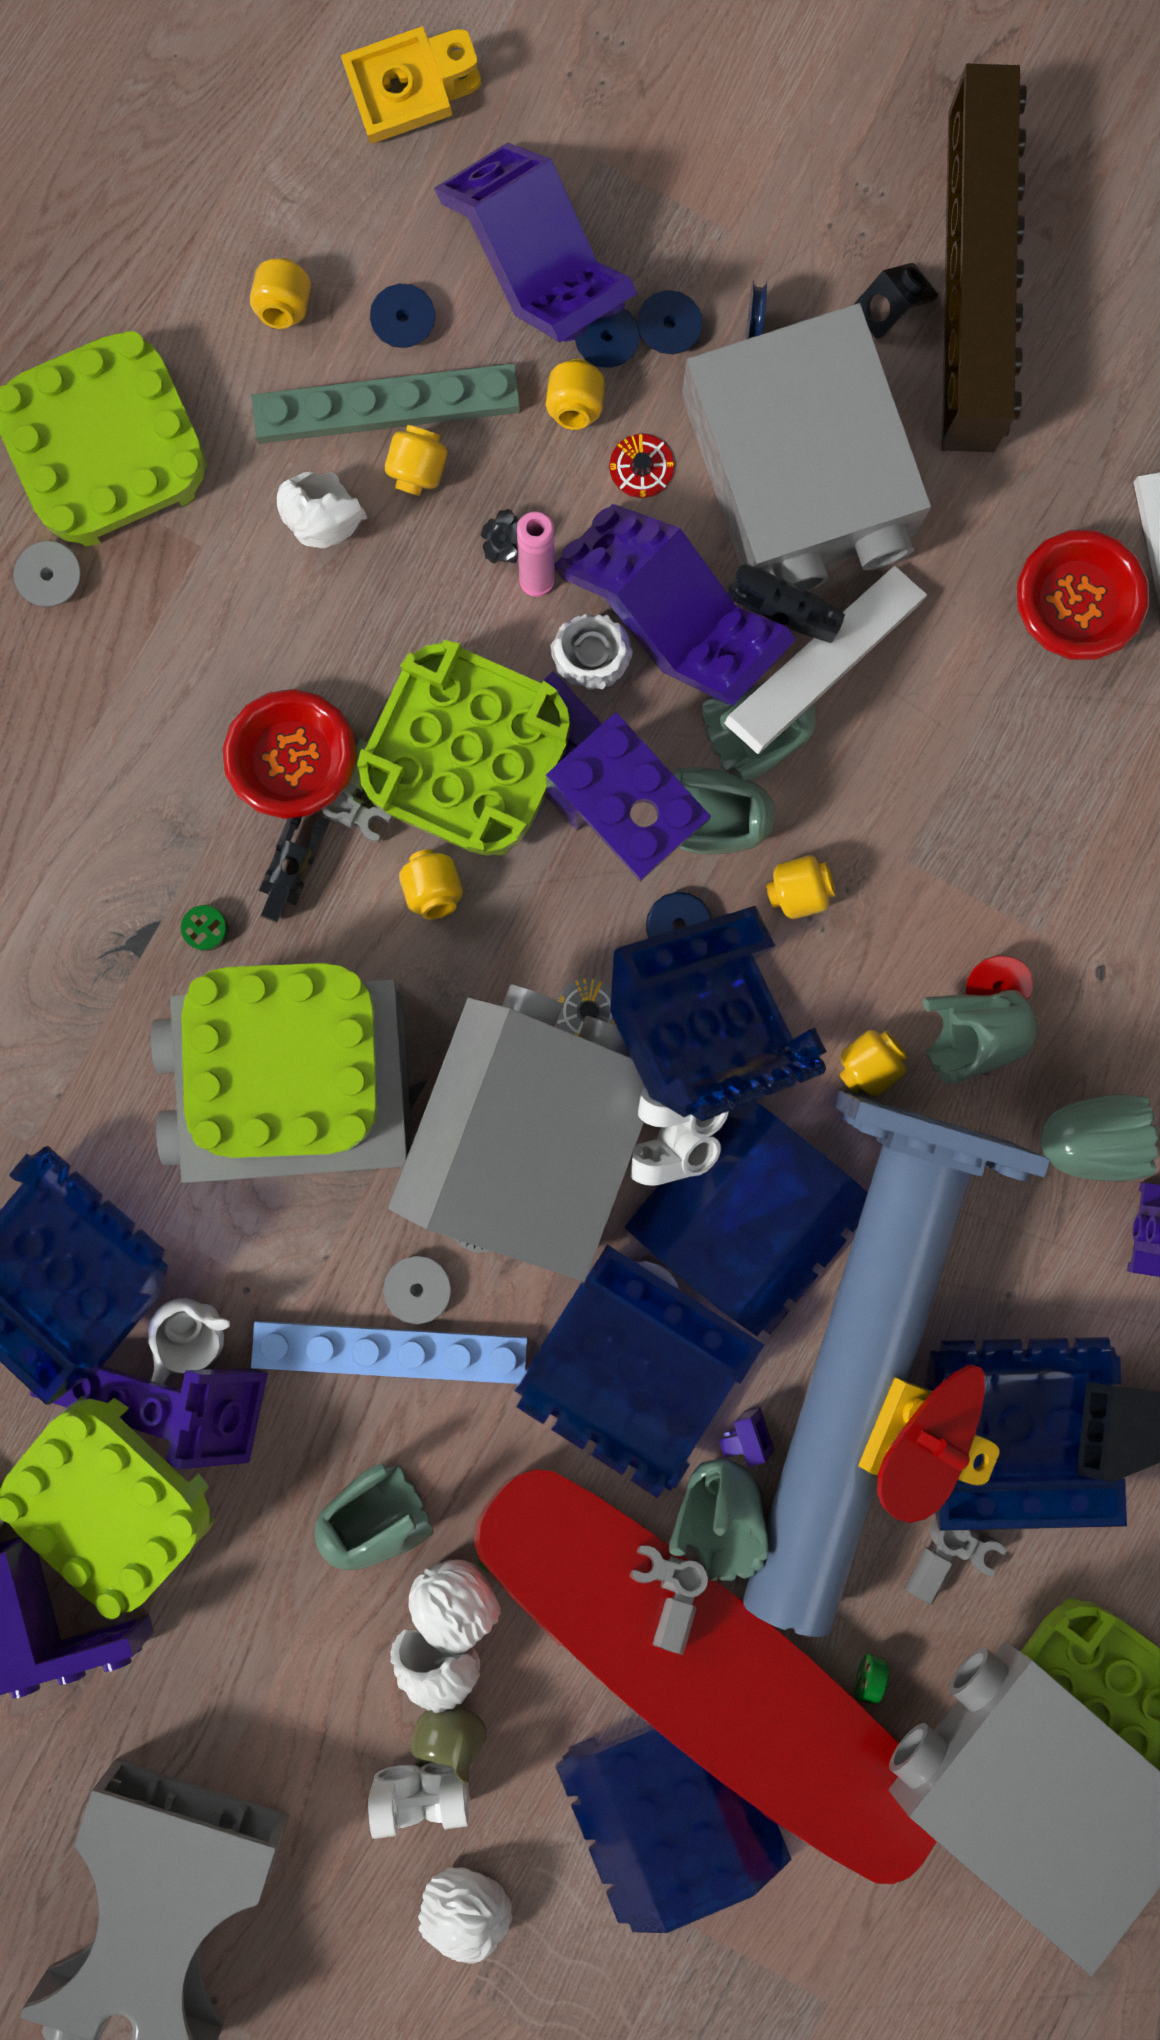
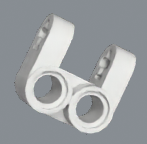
(682, 1146)
(409, 1794)

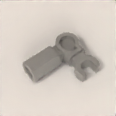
(350, 809)
(936, 1562)
(686, 1581)

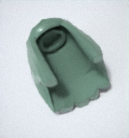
(737, 754)
(738, 809)
(980, 1033)
(1103, 1138)
(372, 1520)
(722, 1521)

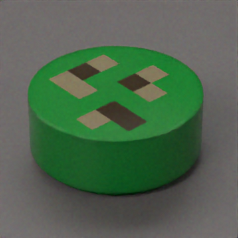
(204, 928)
(871, 1679)

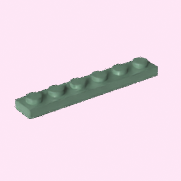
(385, 403)

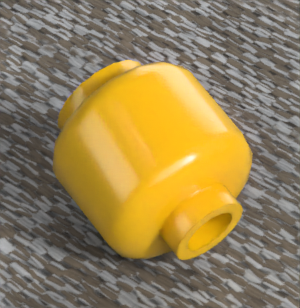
(280, 293)
(575, 394)
(415, 460)
(431, 884)
(801, 887)
(873, 1063)

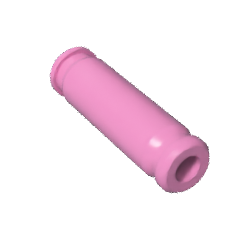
(536, 553)

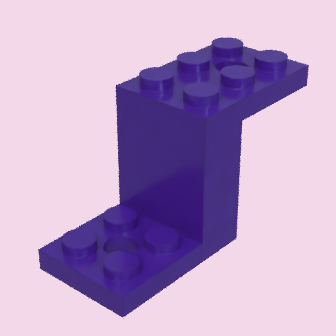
(535, 242)
(673, 603)
(608, 774)
(30, 1636)

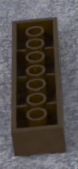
(982, 258)

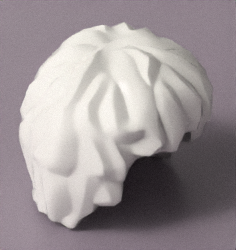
(318, 509)
(591, 651)
(453, 1605)
(431, 1677)
(464, 1914)

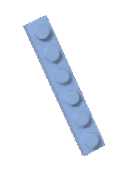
(388, 1352)

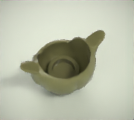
(449, 1739)

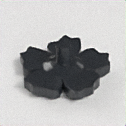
(501, 537)

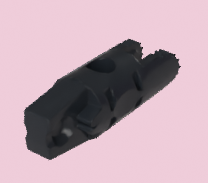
(785, 603)
(286, 887)

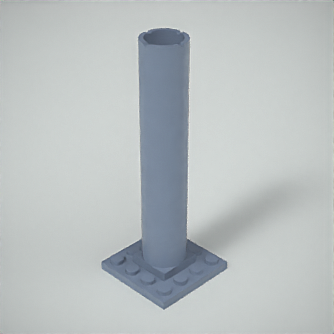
(865, 1345)

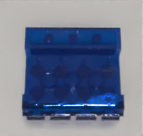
(706, 1019)
(753, 1219)
(68, 1276)
(635, 1371)
(1036, 1421)
(667, 1832)

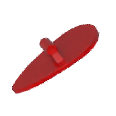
(932, 1448)

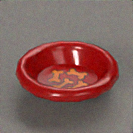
(1082, 594)
(289, 753)

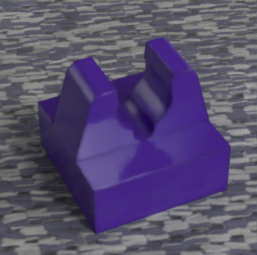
(749, 1438)

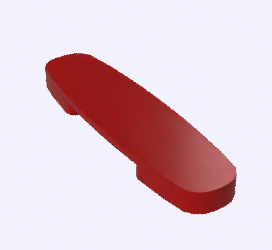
(736, 1698)

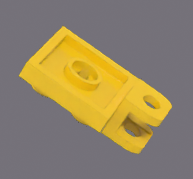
(430, 75)
(896, 1411)

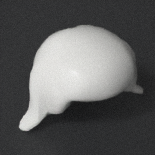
(185, 1337)

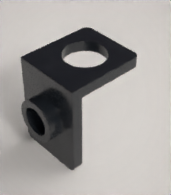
(903, 288)

